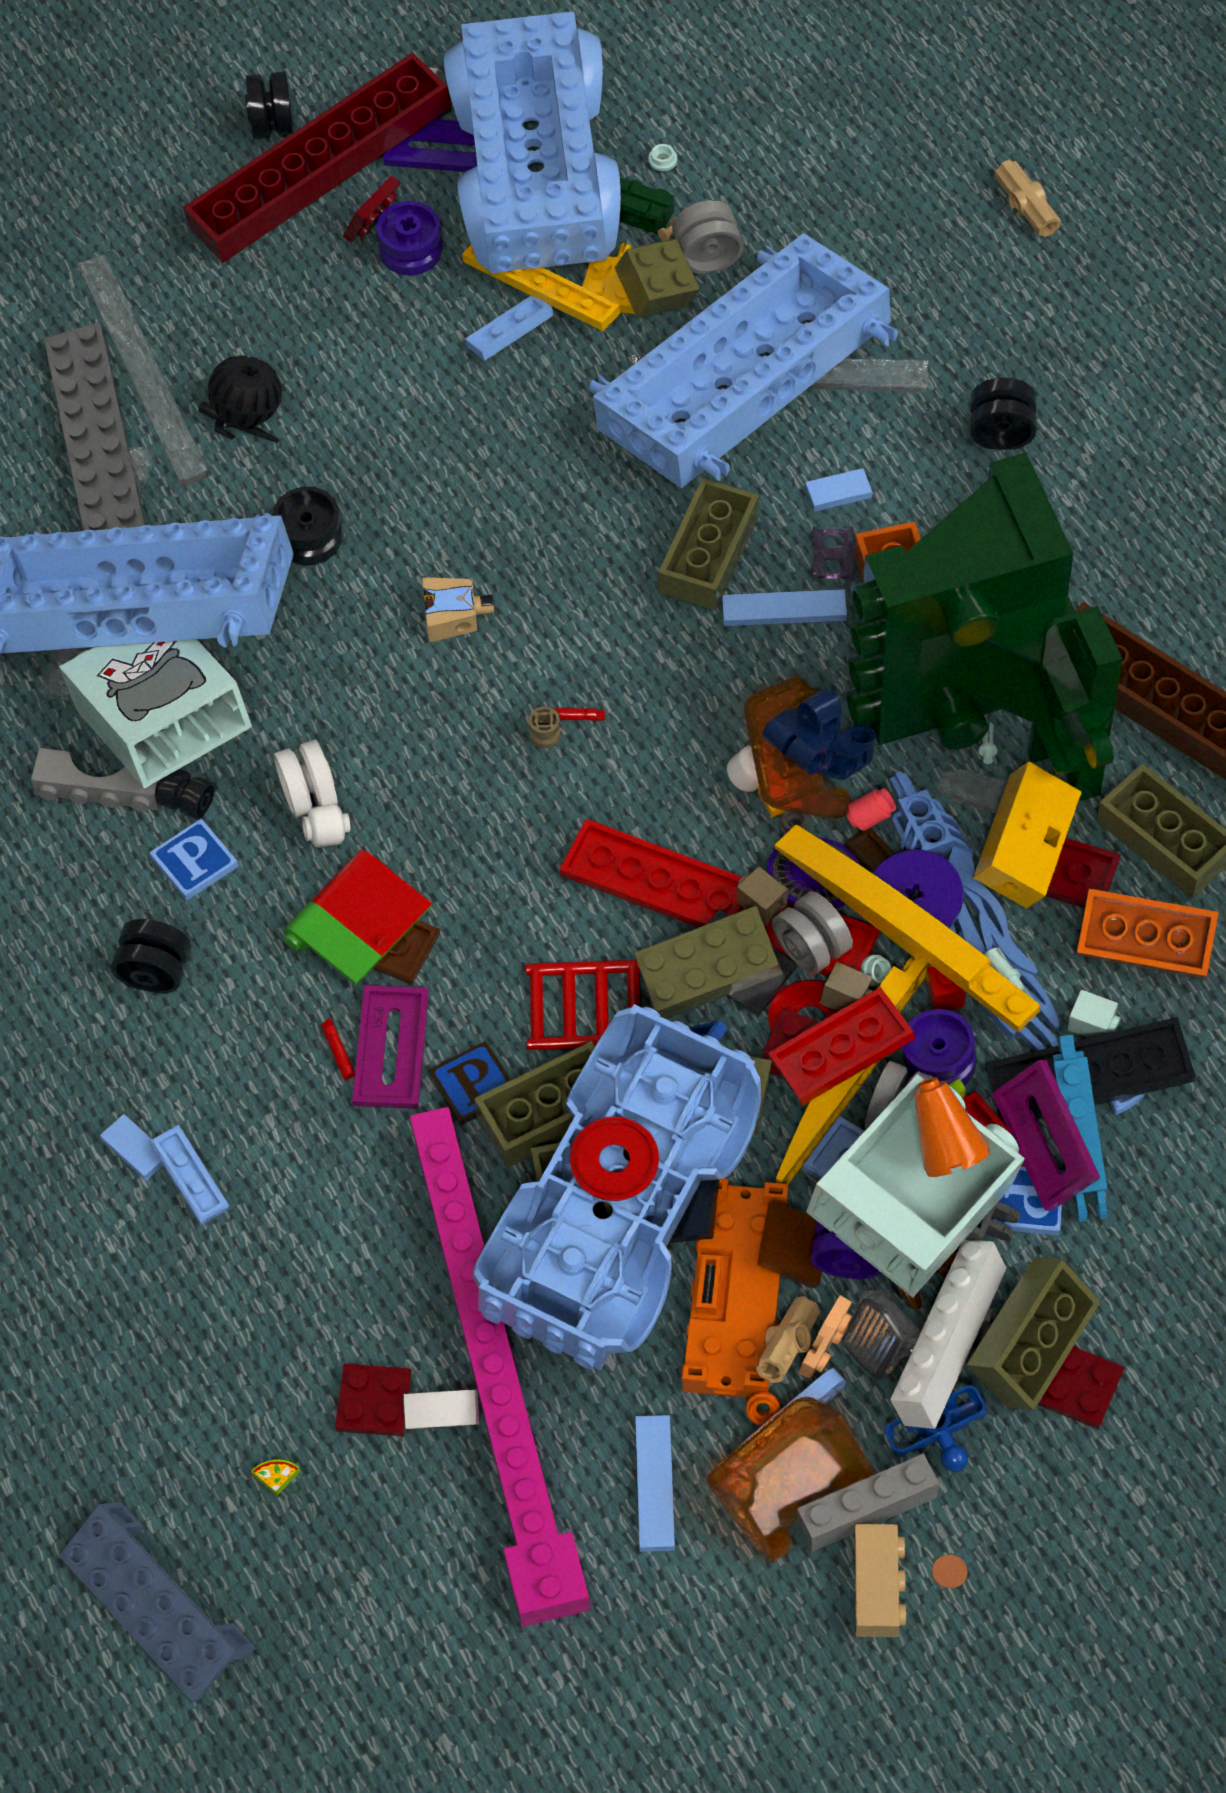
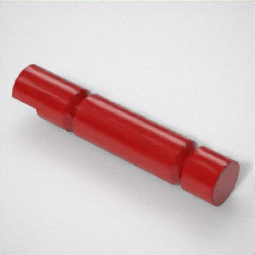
(589, 714)
(337, 1049)

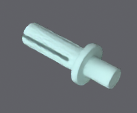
(988, 748)

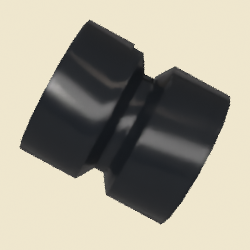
(187, 793)

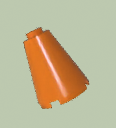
(946, 1130)

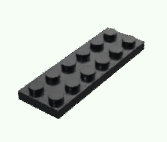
(1118, 1063)

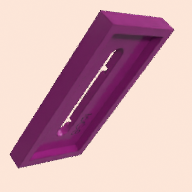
(376, 1006)
(1013, 1102)

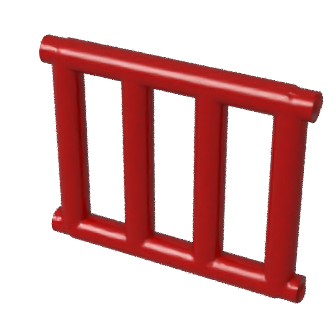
(568, 971)

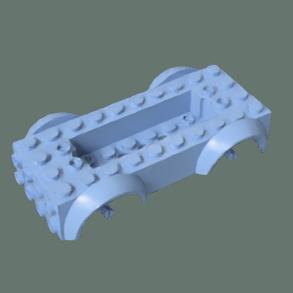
(548, 75)
(603, 1282)

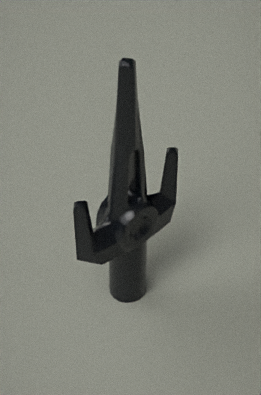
(221, 424)

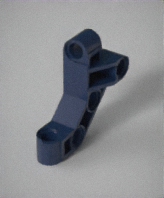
(814, 741)

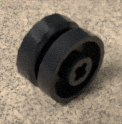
(270, 104)
(1003, 414)
(311, 524)
(150, 956)

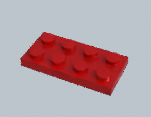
(841, 1046)

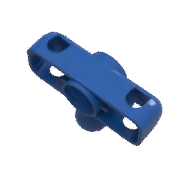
(956, 1418)

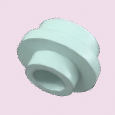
(662, 151)
(881, 967)

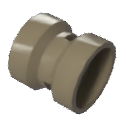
(544, 735)

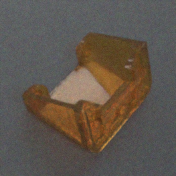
(779, 779)
(786, 1466)

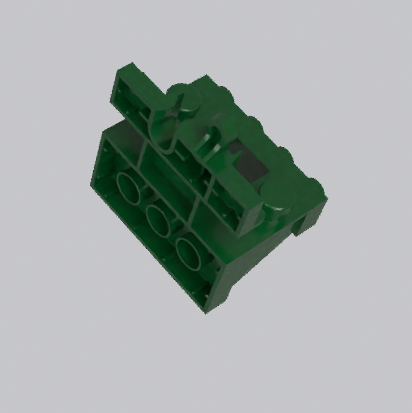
(984, 626)

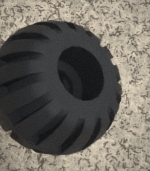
(244, 390)

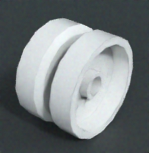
(310, 777)

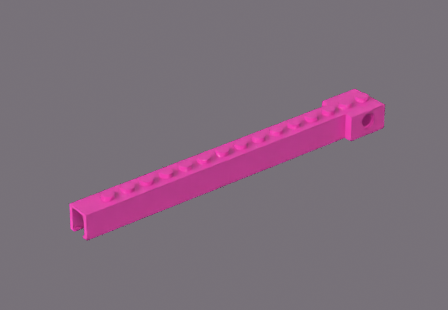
(542, 1564)

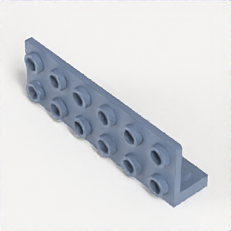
(151, 1602)

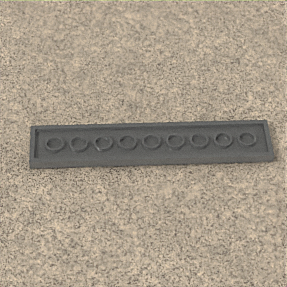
(94, 429)

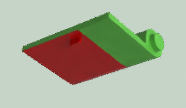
(357, 917)

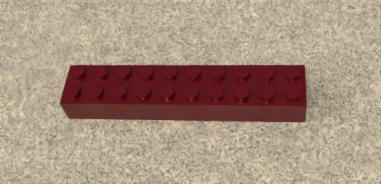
(317, 157)

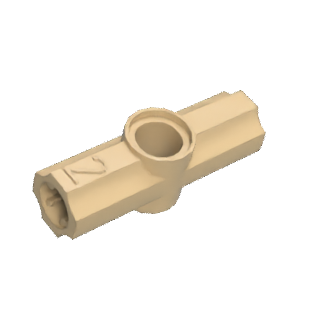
(1027, 198)
(788, 1339)

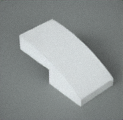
(441, 1409)

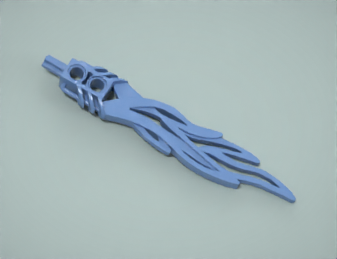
(951, 841)

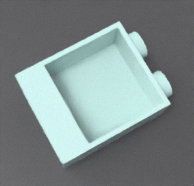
(894, 1212)

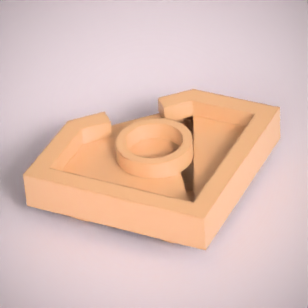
(830, 1332)

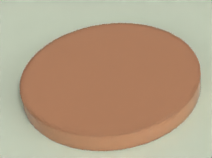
(949, 1571)

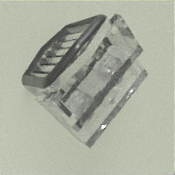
(879, 1334)

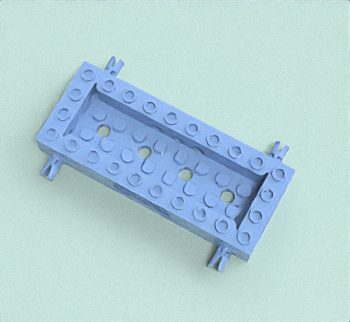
(724, 349)
(142, 584)

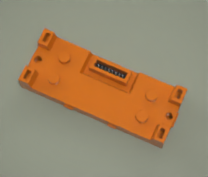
(732, 1296)

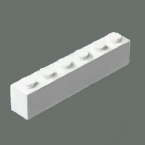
(948, 1334)

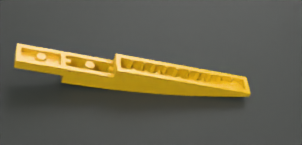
(909, 926)
(827, 1107)

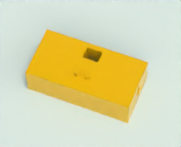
(1027, 835)

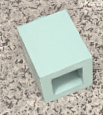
(1093, 1016)

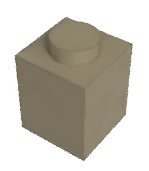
(762, 891)
(844, 987)

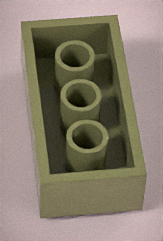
(708, 544)
(1165, 830)
(708, 963)
(531, 1107)
(1033, 1333)

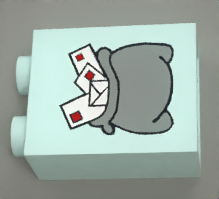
(156, 703)

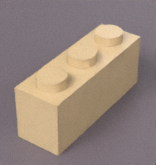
(878, 1580)

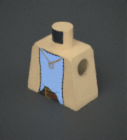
(452, 607)

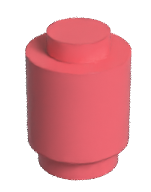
(870, 809)

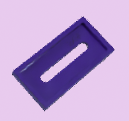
(437, 132)

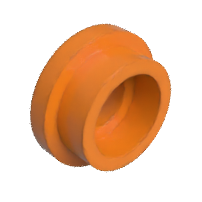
(761, 1417)

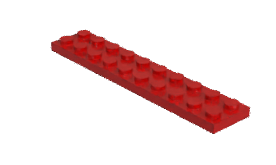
(676, 884)

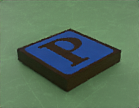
(466, 1078)

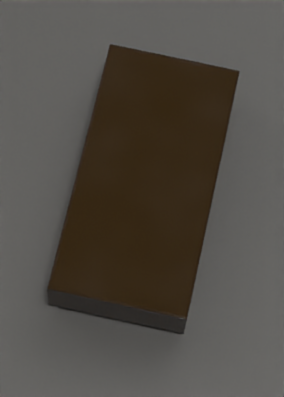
(869, 849)

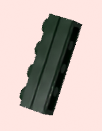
(645, 206)

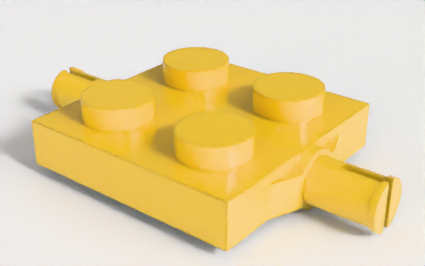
(604, 281)

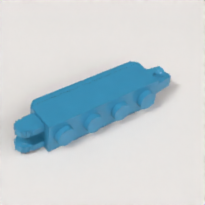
(1074, 1082)

